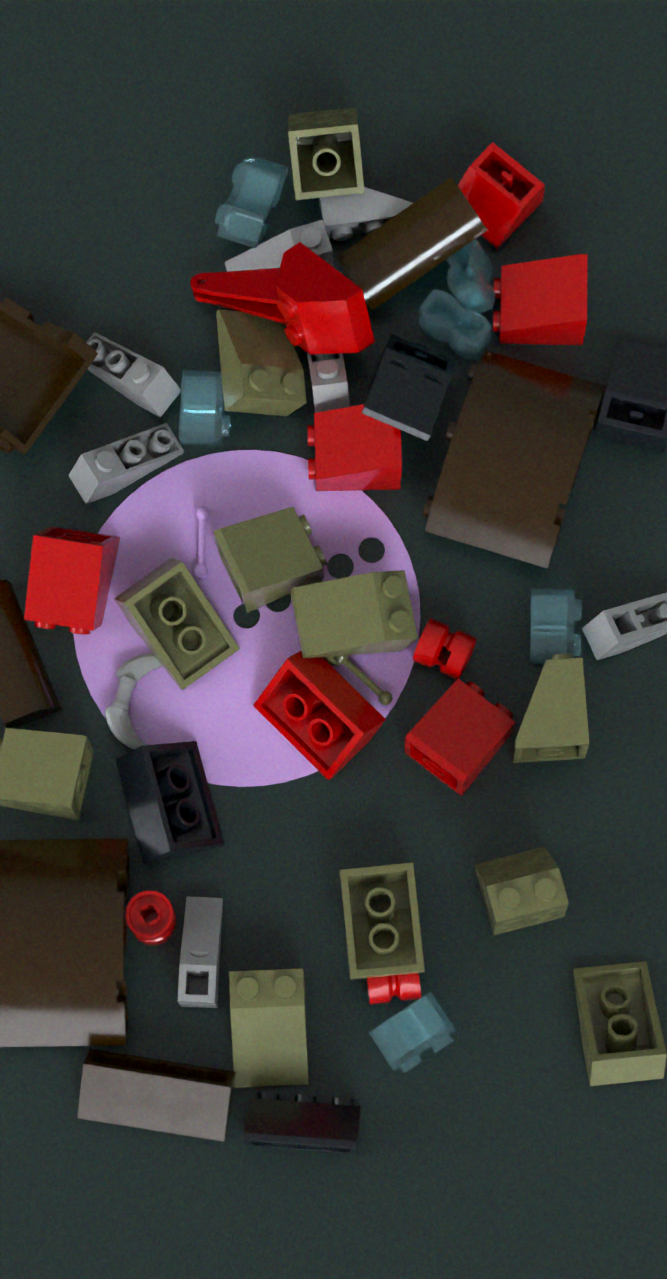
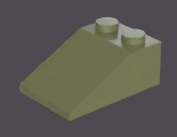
(258, 365)
(354, 615)
(177, 622)
(382, 921)
(619, 1024)
(269, 1027)

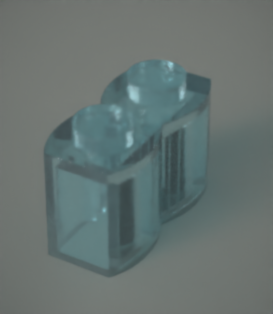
(470, 277)
(448, 322)
(202, 409)
(553, 624)
(412, 1033)

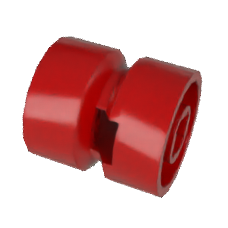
(432, 645)
(151, 917)
(385, 987)

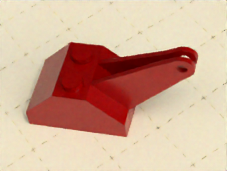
(313, 299)

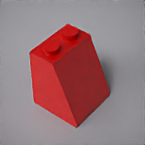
(542, 301)
(354, 452)
(70, 578)
(459, 735)

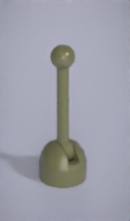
(384, 697)

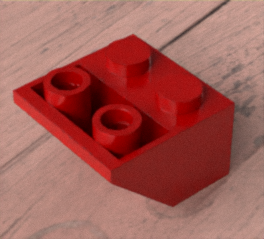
(500, 193)

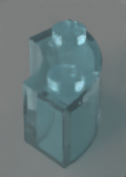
(255, 191)

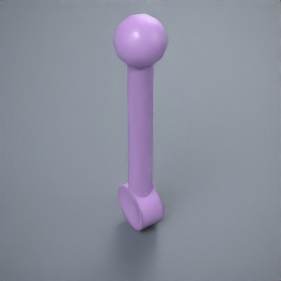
(200, 570)

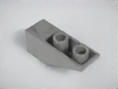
(358, 213)
(133, 375)
(328, 381)
(123, 462)
(200, 953)

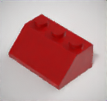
(319, 712)

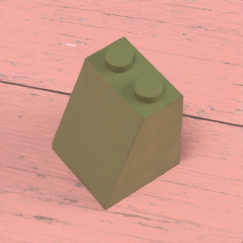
(325, 153)
(269, 556)
(556, 715)
(44, 772)
(522, 890)

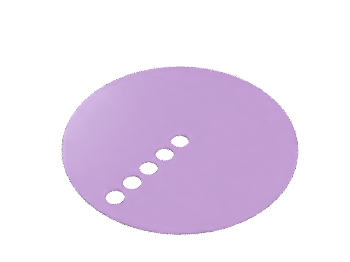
(218, 708)

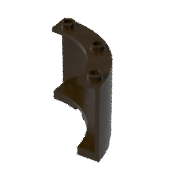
(35, 374)
(513, 458)
(63, 942)

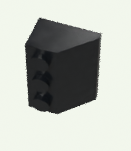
(169, 801)
(302, 1124)

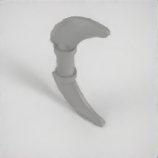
(117, 713)

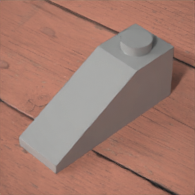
(270, 252)
(627, 626)

